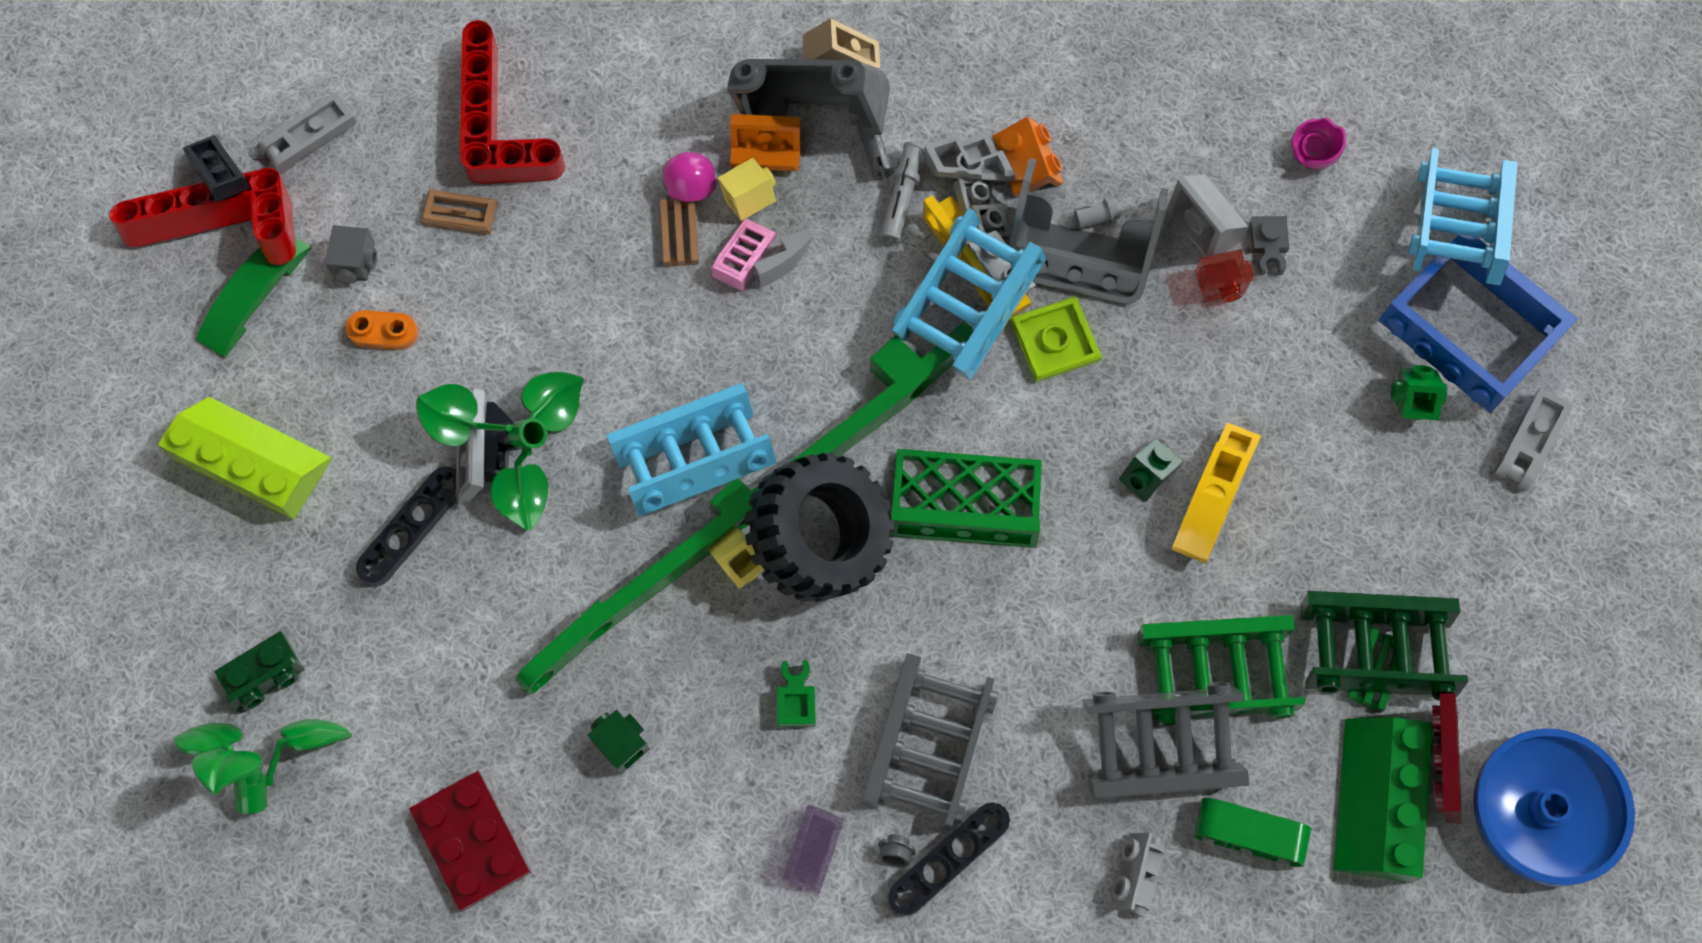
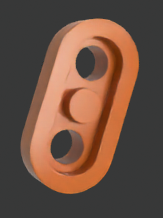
(380, 330)

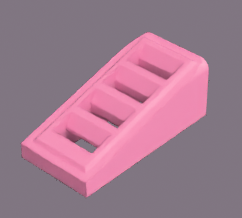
(731, 276)

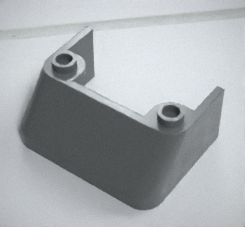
(1083, 259)

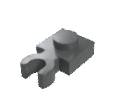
(1270, 238)

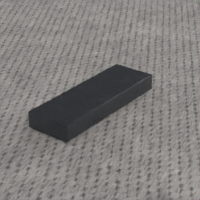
(215, 168)

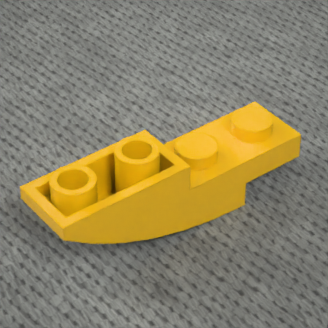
(1216, 492)

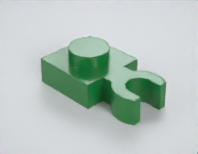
(796, 701)

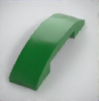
(242, 297)

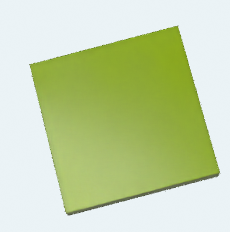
(1055, 339)

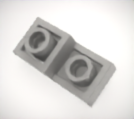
(979, 197)

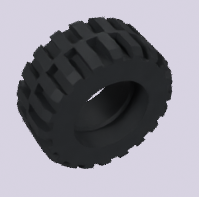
(860, 518)

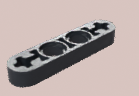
(406, 523)
(945, 855)

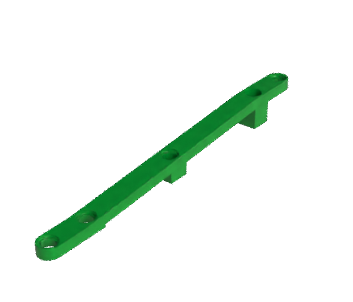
(893, 364)

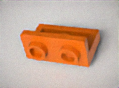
(767, 139)
(1025, 141)

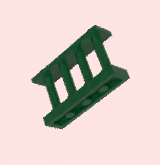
(1398, 613)

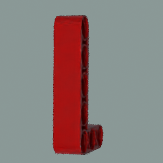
(484, 117)
(194, 210)

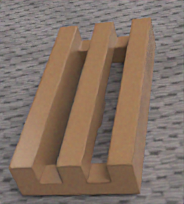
(678, 205)
(459, 224)

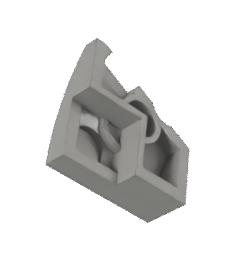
(968, 159)

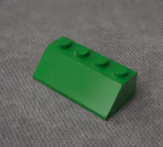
(1383, 798)

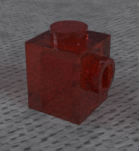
(1224, 276)

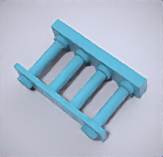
(1495, 232)
(986, 324)
(683, 425)

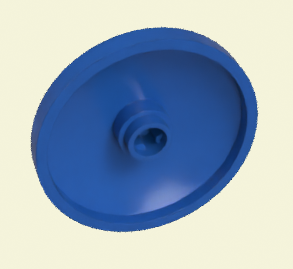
(1554, 807)

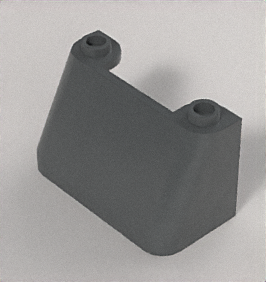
(772, 84)

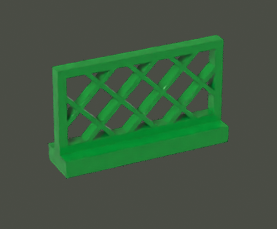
(969, 525)

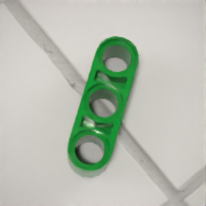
(1253, 830)

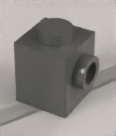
(350, 253)

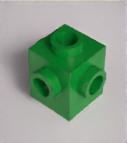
(1419, 393)

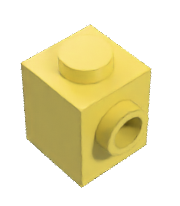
(748, 188)
(735, 558)

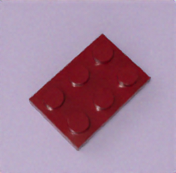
(1447, 758)
(470, 841)

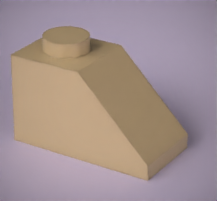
(839, 42)

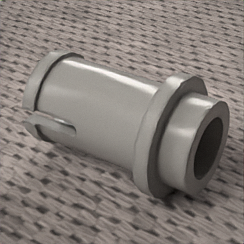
(1097, 213)

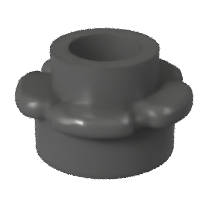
(896, 850)

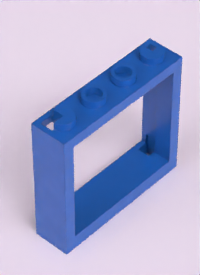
(1450, 360)

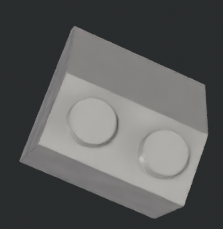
(1206, 215)

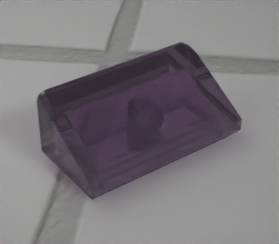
(813, 849)

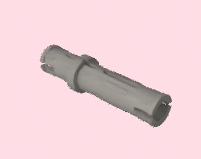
(905, 179)

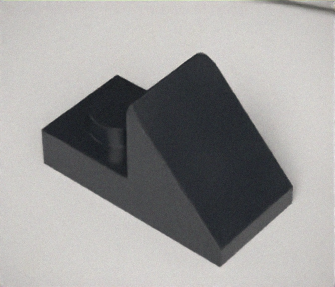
(494, 442)

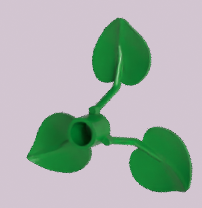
(553, 403)
(222, 767)

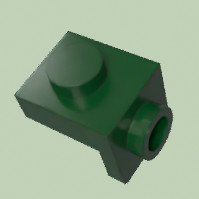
(1150, 469)

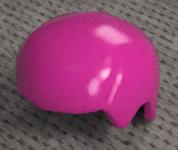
(1318, 137)
(689, 176)

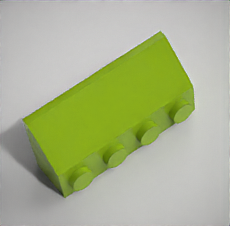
(245, 455)

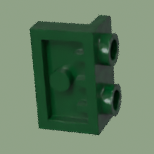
(259, 671)

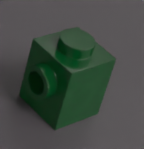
(618, 739)

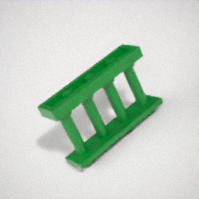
(1234, 634)

